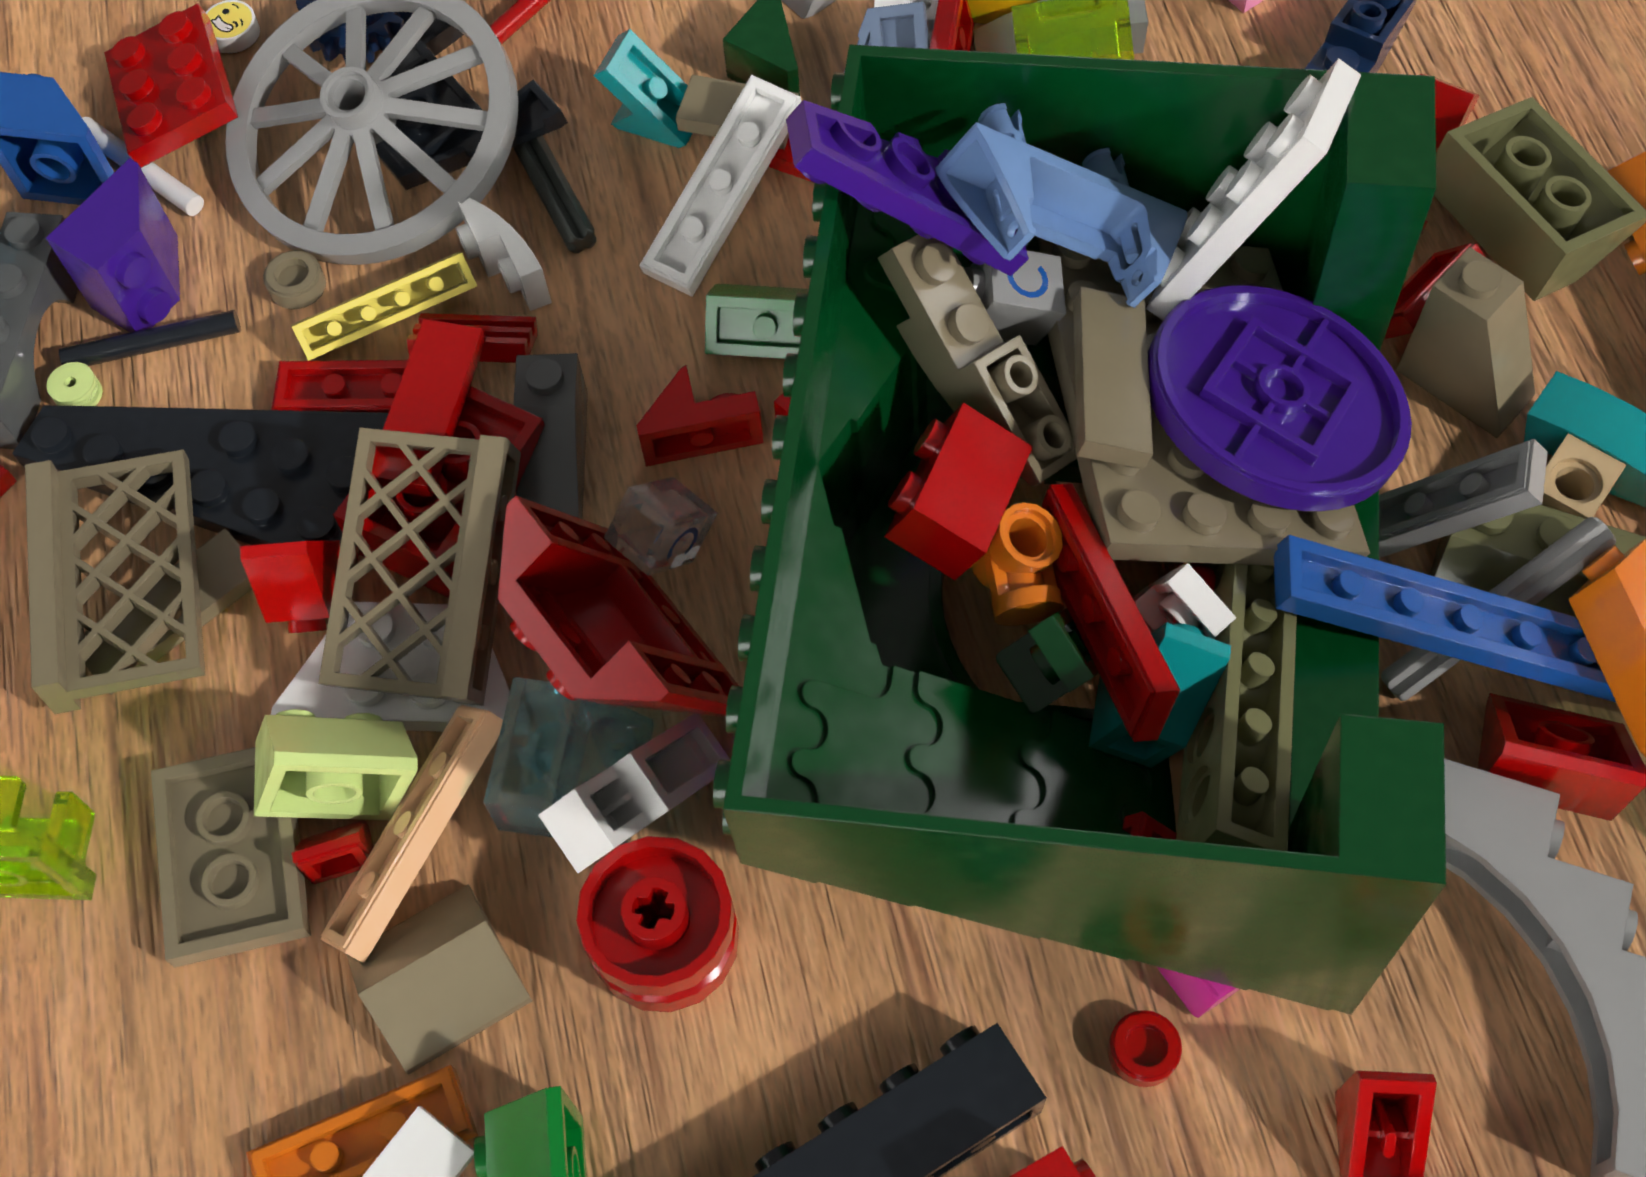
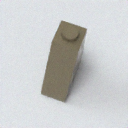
(1474, 343)

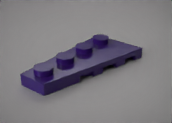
(887, 178)

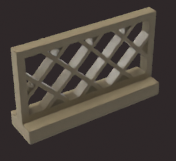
(476, 570)
(59, 593)

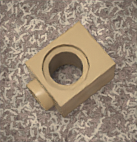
(1581, 474)

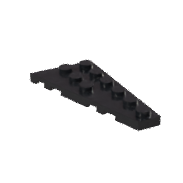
(250, 470)

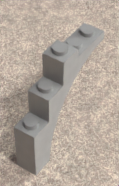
(1578, 926)

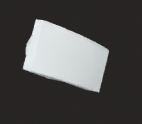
(502, 252)
(1183, 599)

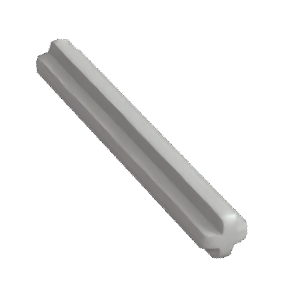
(1527, 584)

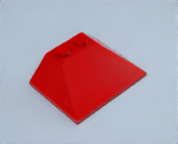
(601, 618)

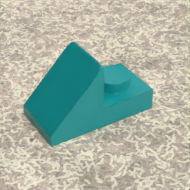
(646, 88)

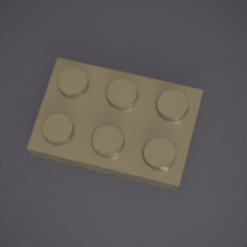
(221, 868)

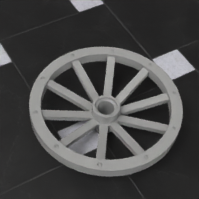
(364, 111)

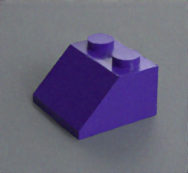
(122, 251)

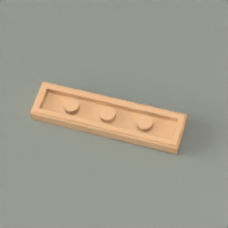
(412, 832)

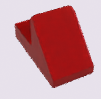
(683, 429)

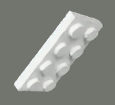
(1246, 197)

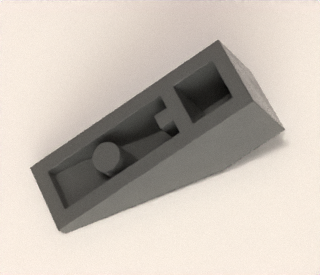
(557, 392)

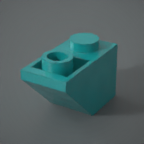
(1196, 667)

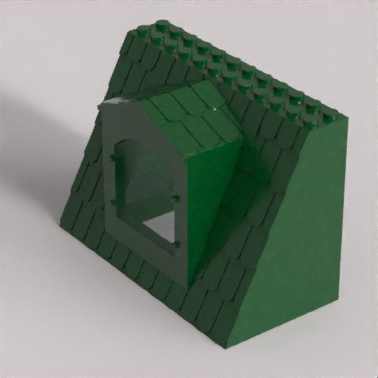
(855, 721)

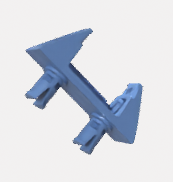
(1086, 208)

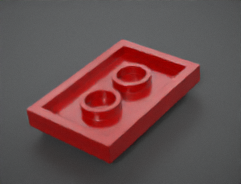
(169, 85)

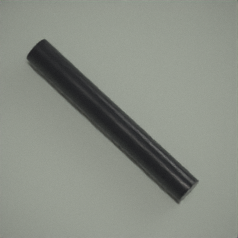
(152, 339)

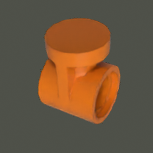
(1022, 580)

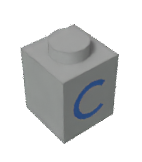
(1023, 302)

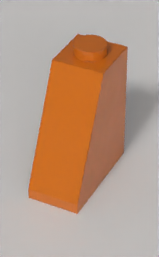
(1614, 623)

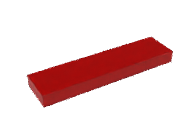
(1110, 620)

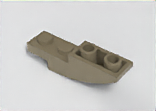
(967, 356)

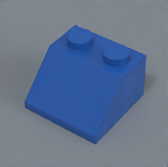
(47, 142)

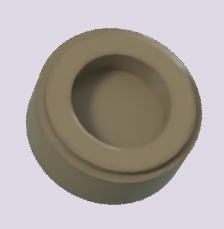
(294, 279)

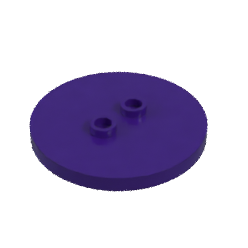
(1278, 398)

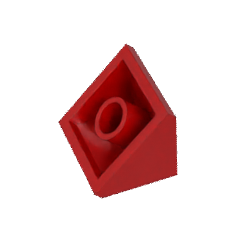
(1562, 752)

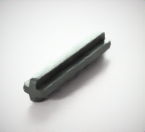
(556, 194)

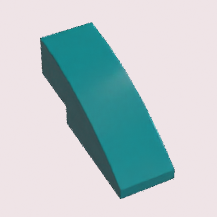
(1598, 420)

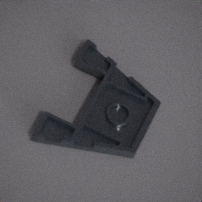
(455, 146)

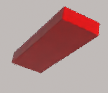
(337, 385)
(430, 395)

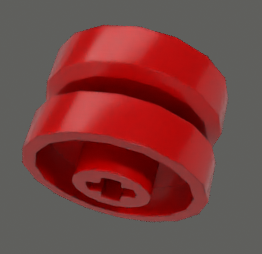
(694, 918)

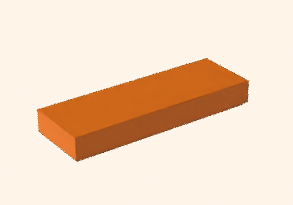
(355, 1137)

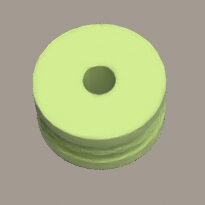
(74, 385)

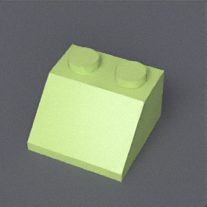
(331, 766)

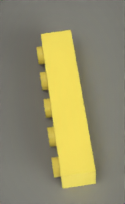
(384, 305)

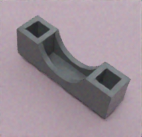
(28, 285)

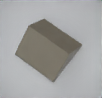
(438, 980)

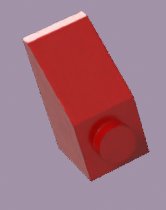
(293, 581)

